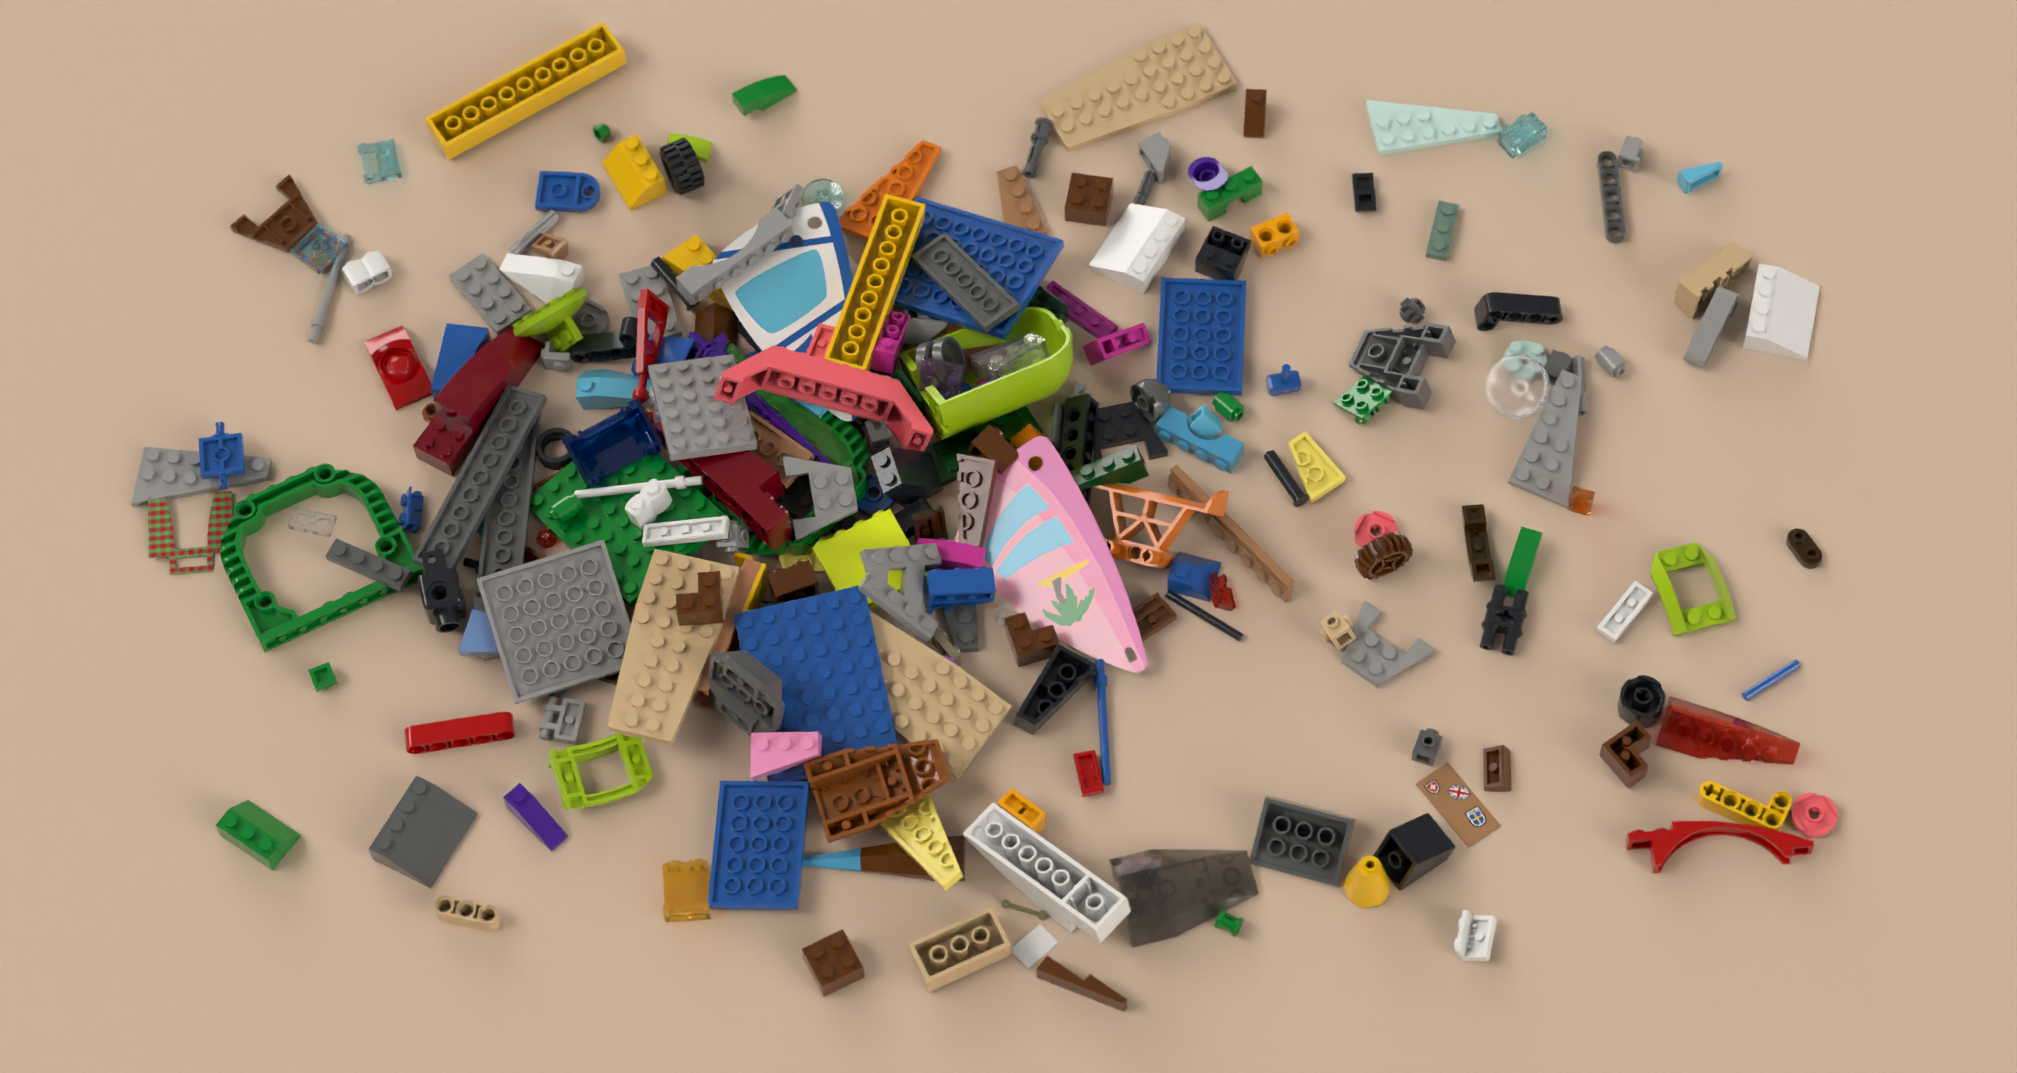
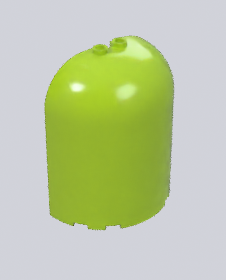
(1005, 393)

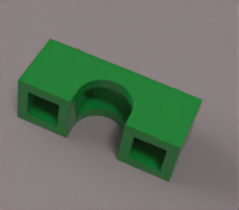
(1241, 185)

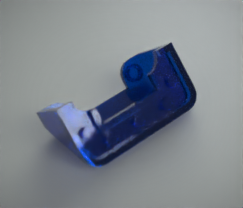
(613, 443)

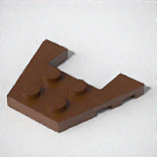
(285, 225)

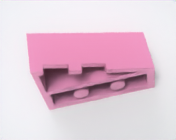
(782, 750)

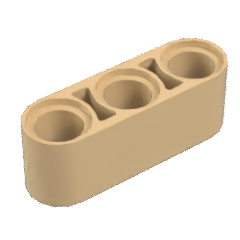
(460, 906)

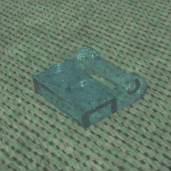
(386, 160)

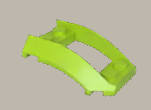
(1696, 617)
(569, 781)

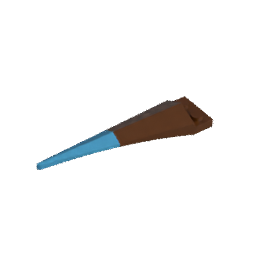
(883, 859)

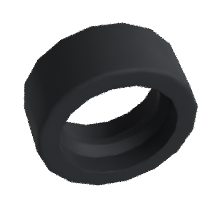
(544, 439)

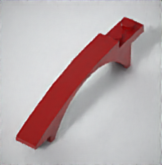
(1665, 842)

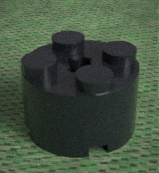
(1631, 696)

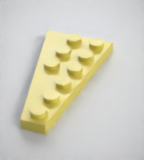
(925, 840)

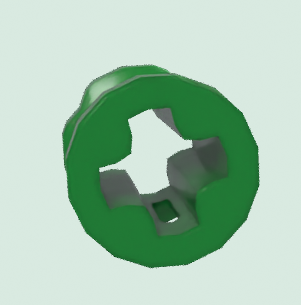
(1229, 922)

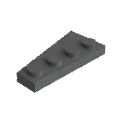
(963, 627)

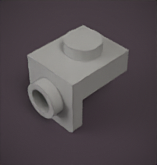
(555, 360)

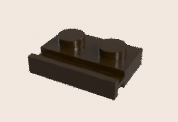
(930, 524)

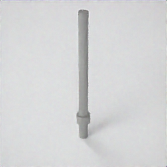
(318, 322)

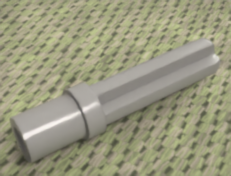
(1578, 369)

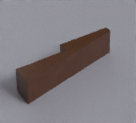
(1092, 988)

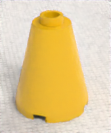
(1367, 883)

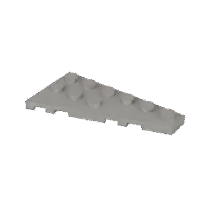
(1549, 452)
(177, 475)

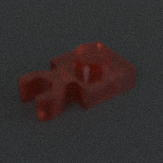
(1221, 594)

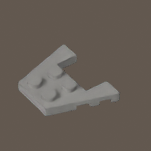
(831, 493)
(1374, 657)

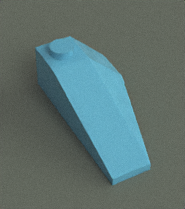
(606, 388)

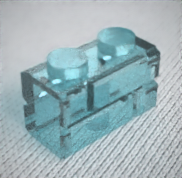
(1522, 134)

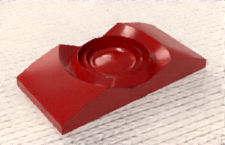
(399, 367)

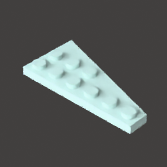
(1416, 127)

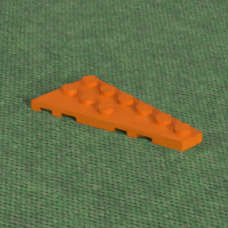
(902, 181)

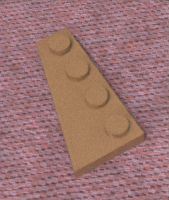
(1016, 201)

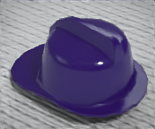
(1207, 174)

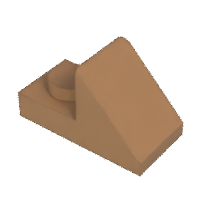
(551, 246)

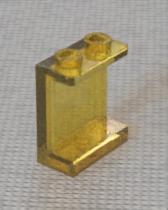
(686, 891)

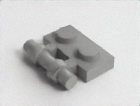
(568, 723)

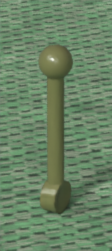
(1042, 915)

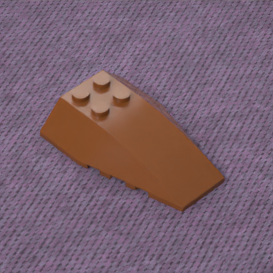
(872, 784)

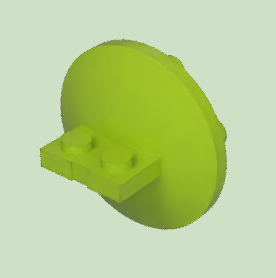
(555, 320)

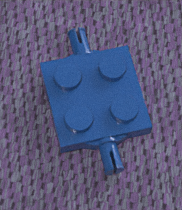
(221, 456)

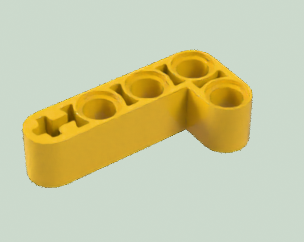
(1742, 804)

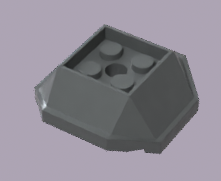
(746, 692)

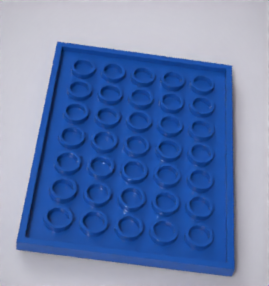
(1008, 253)
(827, 670)

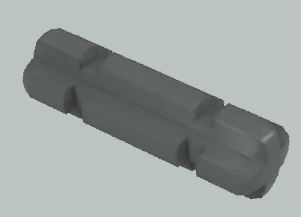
(1145, 187)

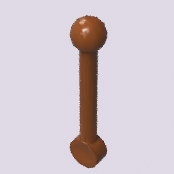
(544, 480)

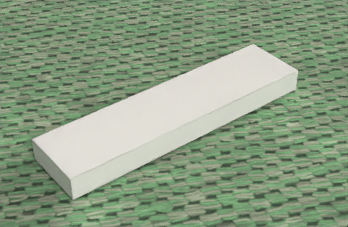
(685, 531)

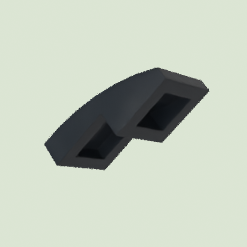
(1363, 192)

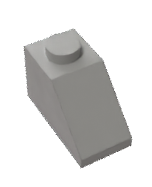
(1155, 154)

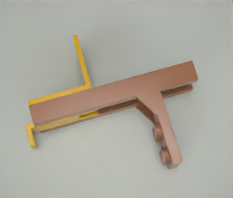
(747, 596)

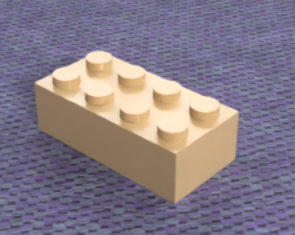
(960, 949)

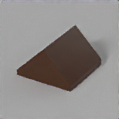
(716, 320)

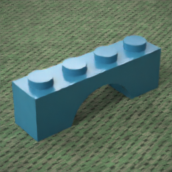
(1221, 452)

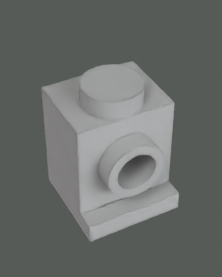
(1630, 154)

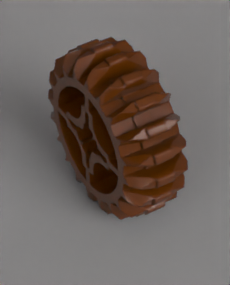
(1383, 555)

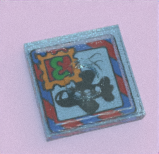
(319, 248)

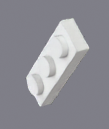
(1624, 611)

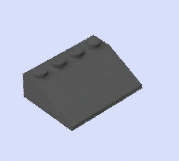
(422, 832)
(1302, 840)

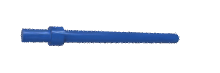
(1100, 682)

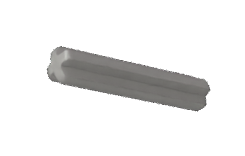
(534, 233)

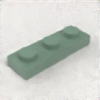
(1442, 230)

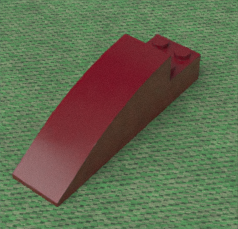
(471, 397)
(746, 488)

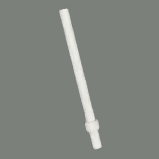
(679, 482)

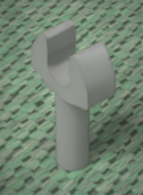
(1077, 389)

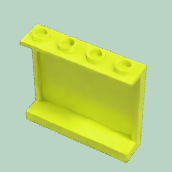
(842, 557)

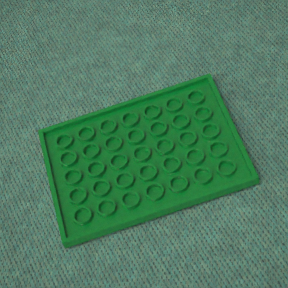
(608, 521)

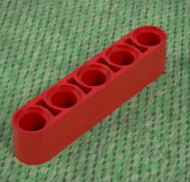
(459, 732)

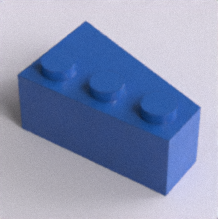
(958, 587)

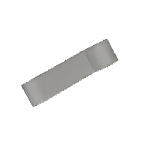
(1711, 326)

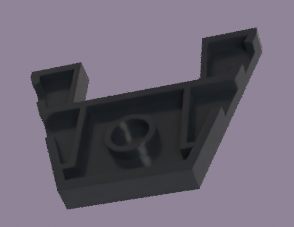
(1126, 425)

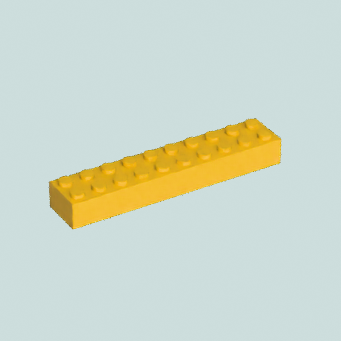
(525, 90)
(876, 282)

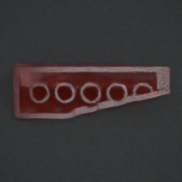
(1714, 734)

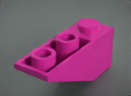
(890, 342)

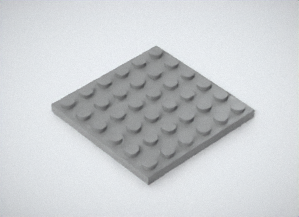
(557, 621)

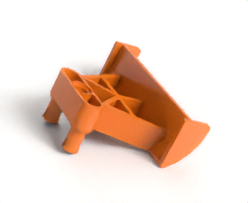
(1159, 555)

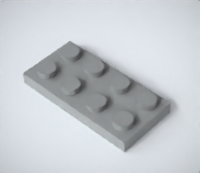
(648, 278)
(490, 294)

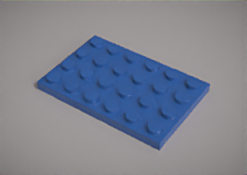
(1201, 335)
(759, 845)

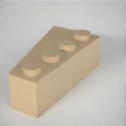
(1699, 286)

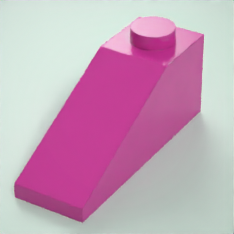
(1116, 344)

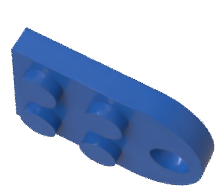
(566, 192)

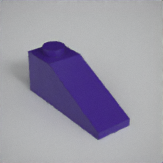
(534, 817)

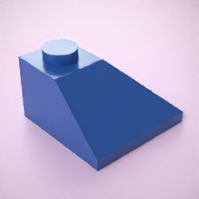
(1191, 575)

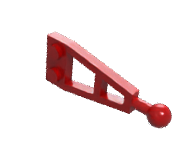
(646, 353)

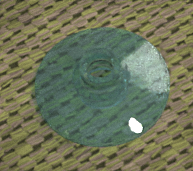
(823, 190)

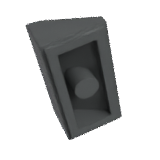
(1057, 424)

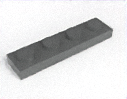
(368, 565)

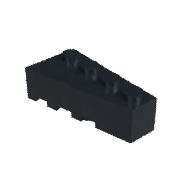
(1058, 682)

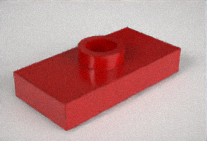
(1088, 773)

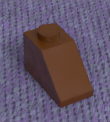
(1254, 113)

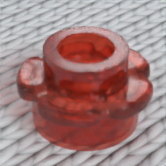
(546, 538)

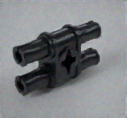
(1493, 619)

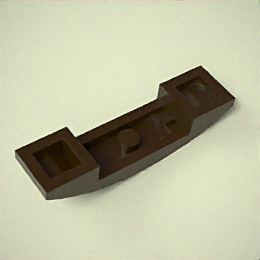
(1477, 543)

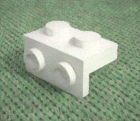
(1475, 936)

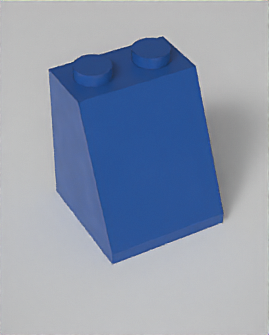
(673, 350)

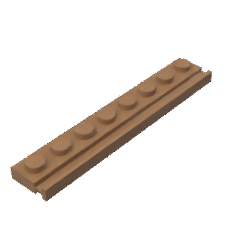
(1234, 536)

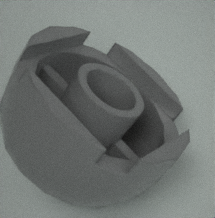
(1151, 397)

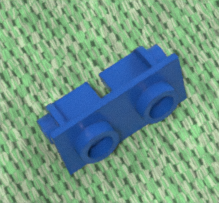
(411, 502)

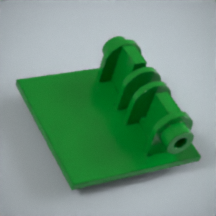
(1364, 399)

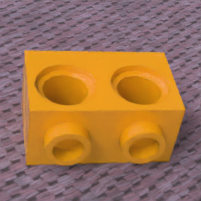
(1271, 231)
(1023, 810)

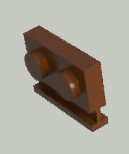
(1153, 615)

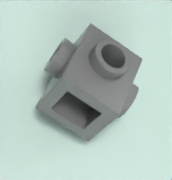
(737, 537)

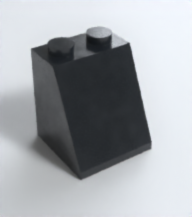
(906, 474)
(1413, 850)

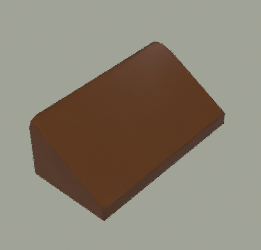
(1497, 769)

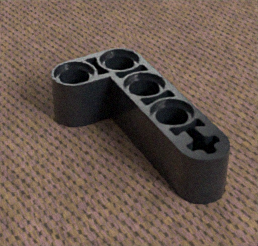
(1516, 308)
(608, 345)

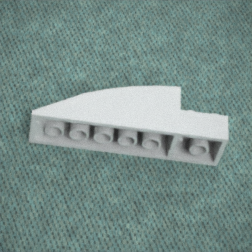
(1047, 874)

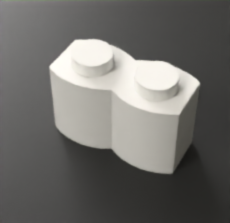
(367, 271)
(648, 504)

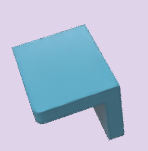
(1205, 423)

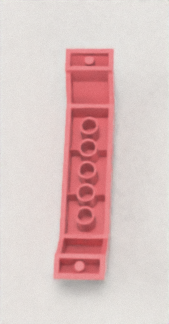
(829, 386)

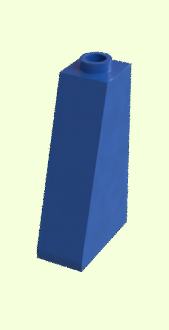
(457, 347)

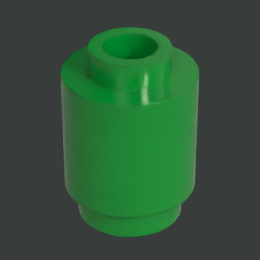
(1228, 407)
(565, 508)

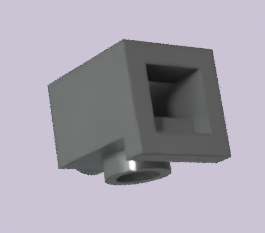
(1426, 753)

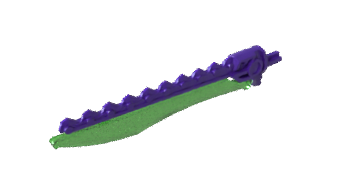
(804, 421)

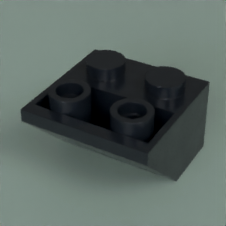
(1222, 255)

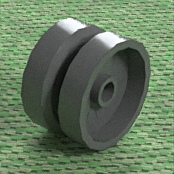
(942, 349)

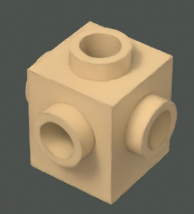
(1337, 630)

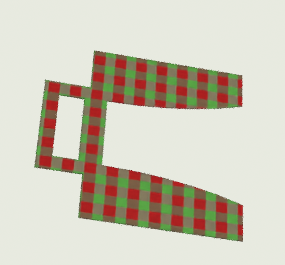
(162, 536)

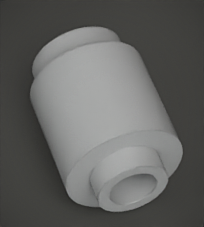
(1611, 361)

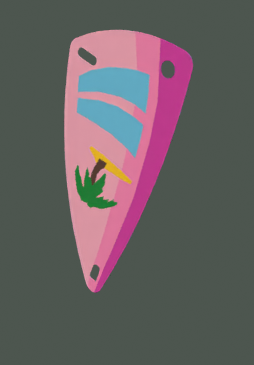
(1056, 561)

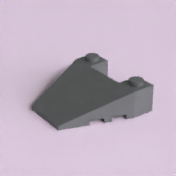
(1398, 357)

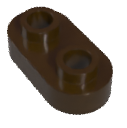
(1802, 547)

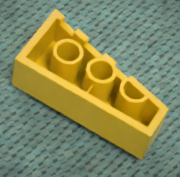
(694, 253)

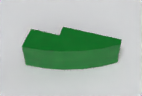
(762, 94)
(1522, 560)

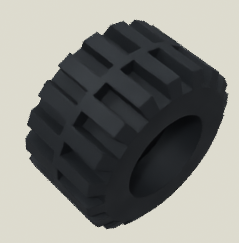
(682, 166)

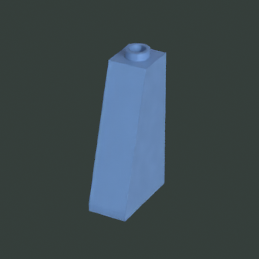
(478, 637)

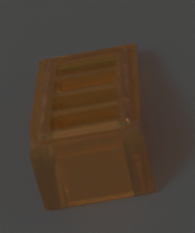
(1582, 501)

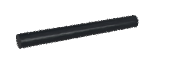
(1204, 615)

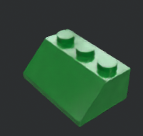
(257, 833)

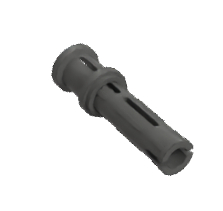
(1039, 140)

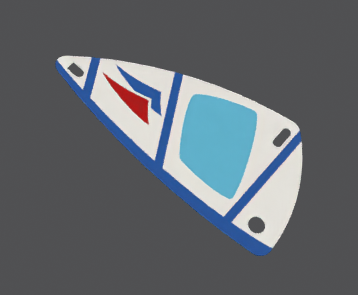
(793, 286)

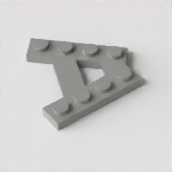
(907, 605)

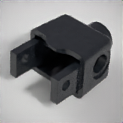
(442, 593)

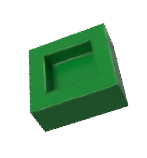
(322, 676)

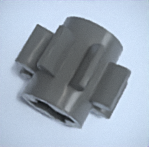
(1412, 310)

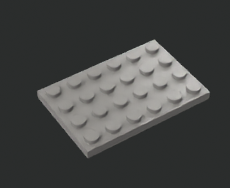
(690, 416)

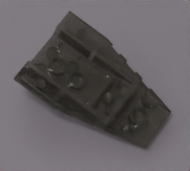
(1180, 889)

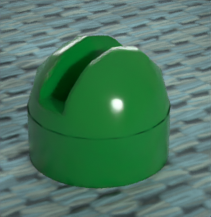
(601, 132)

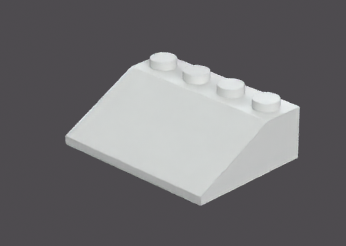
(1139, 246)
(1781, 313)

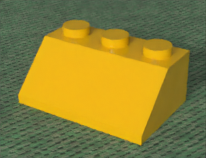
(634, 173)

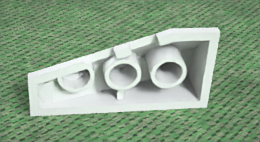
(542, 276)

